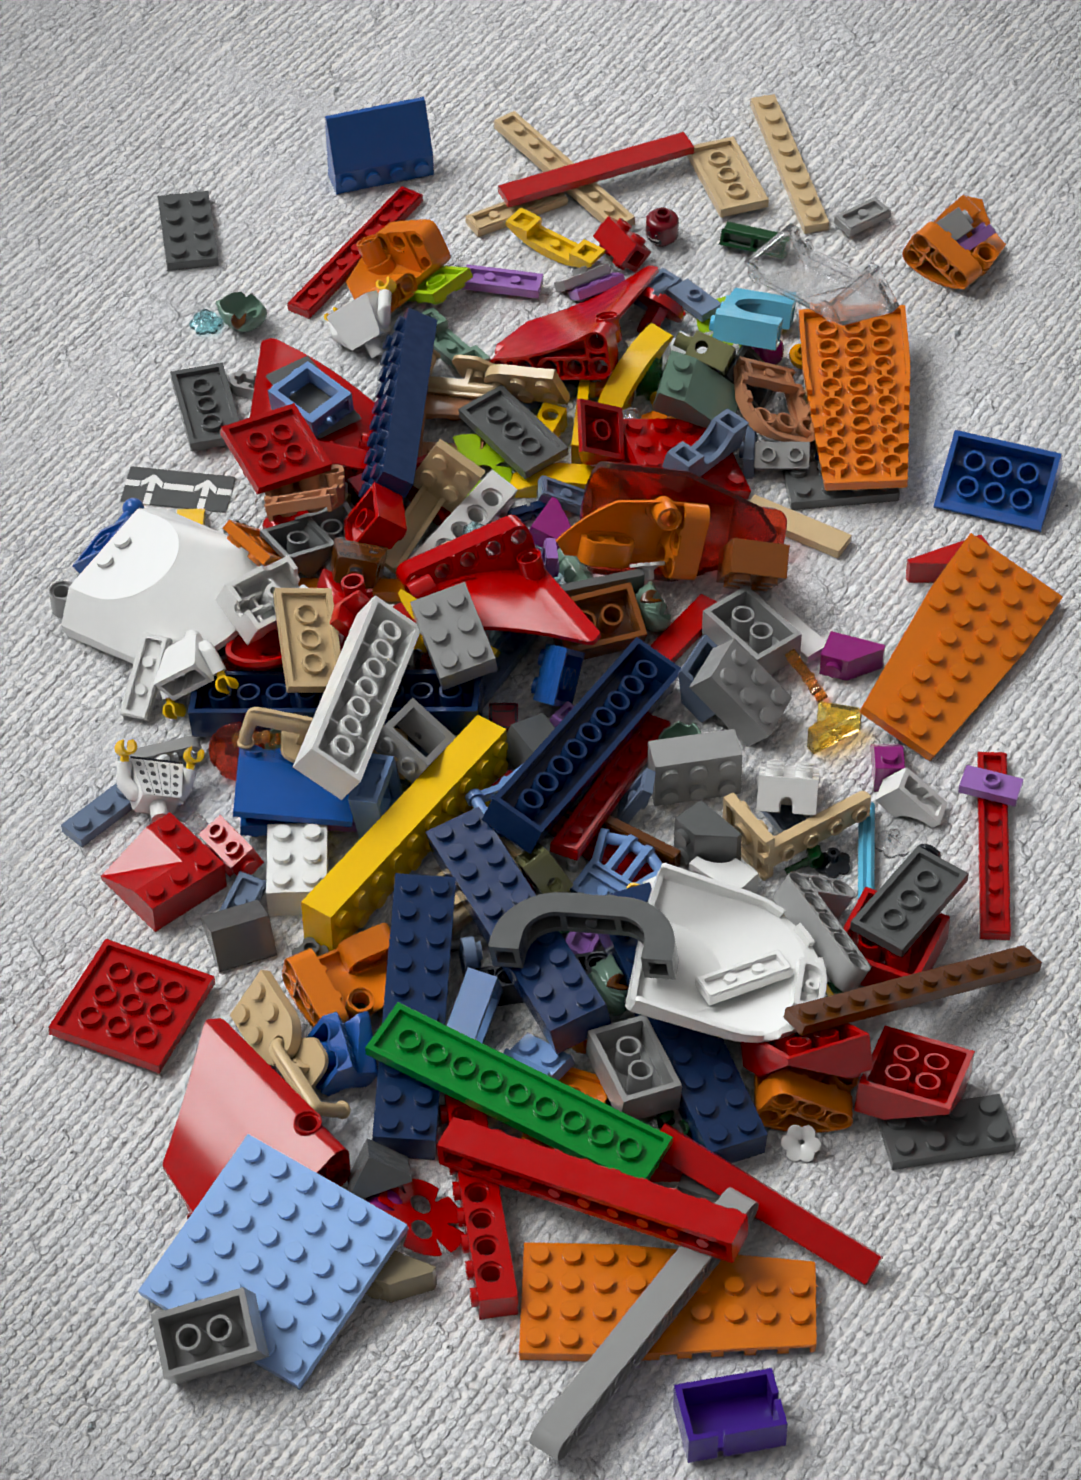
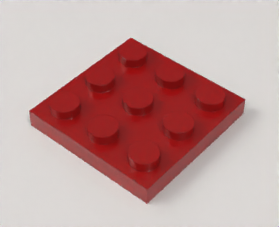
(275, 448)

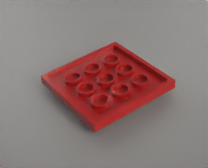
(650, 440)
(132, 1005)

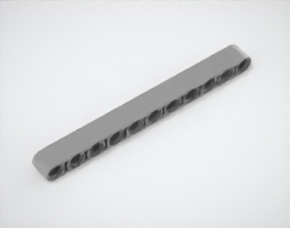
(629, 1342)

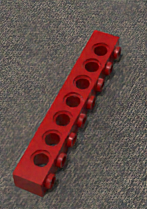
(495, 1297)

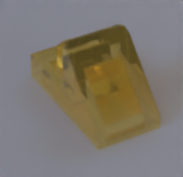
(833, 725)

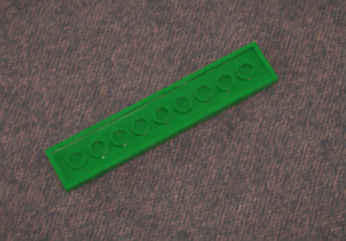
(516, 1094)

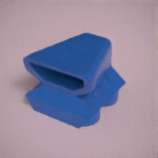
(346, 1052)

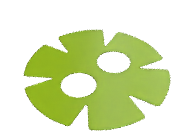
(470, 447)

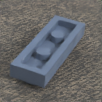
(96, 816)

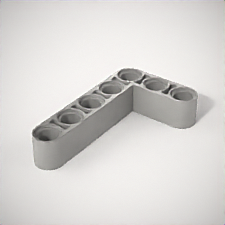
(818, 905)

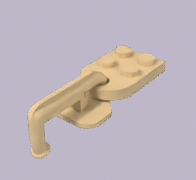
(482, 376)
(292, 728)
(275, 1033)

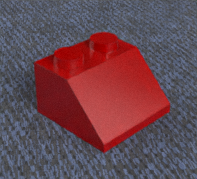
(600, 432)
(377, 518)

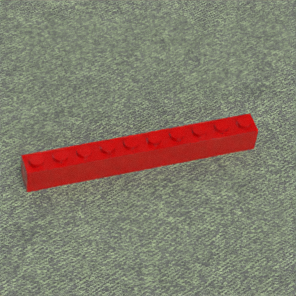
(593, 1189)

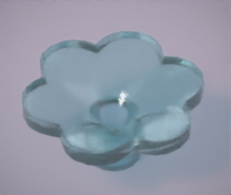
(206, 322)

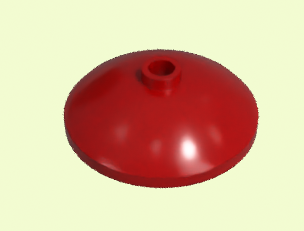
(257, 656)

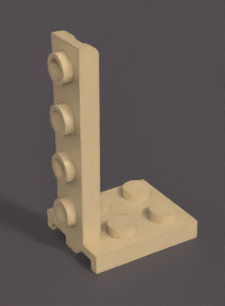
(442, 481)
(765, 851)

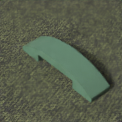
(450, 344)

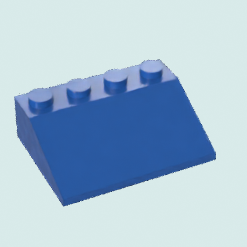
(378, 145)
(998, 480)
(276, 791)

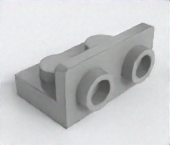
(782, 455)

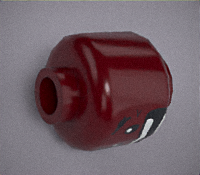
(662, 226)

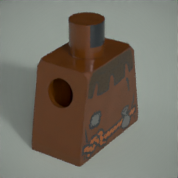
(358, 558)

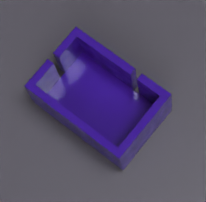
(730, 1415)

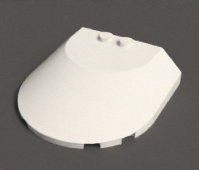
(154, 579)
(714, 930)

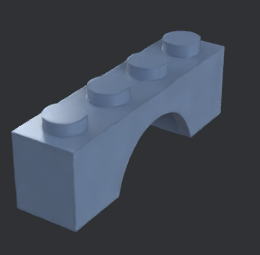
(717, 442)

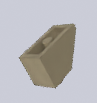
(402, 1278)

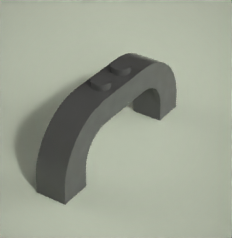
(586, 914)

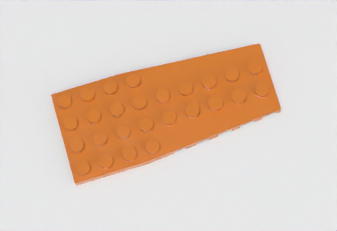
(858, 398)
(958, 646)
(583, 1291)

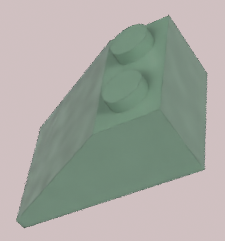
(693, 391)

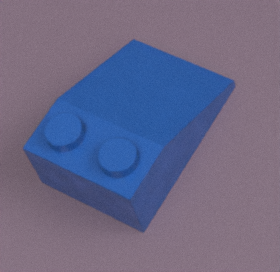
(557, 675)

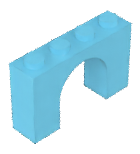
(753, 318)

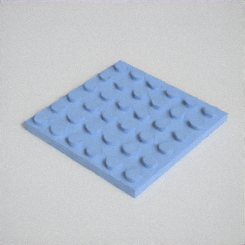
(288, 1240)

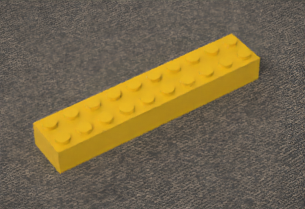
(399, 839)

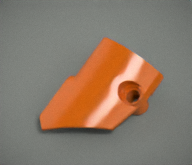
(402, 251)
(944, 260)
(641, 534)
(340, 977)
(804, 1099)

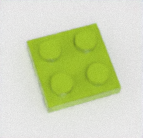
(441, 284)

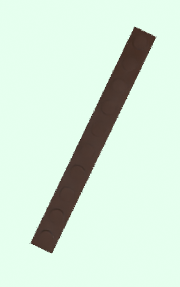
(911, 990)

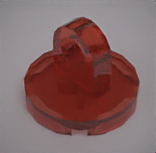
(222, 751)

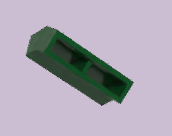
(745, 236)

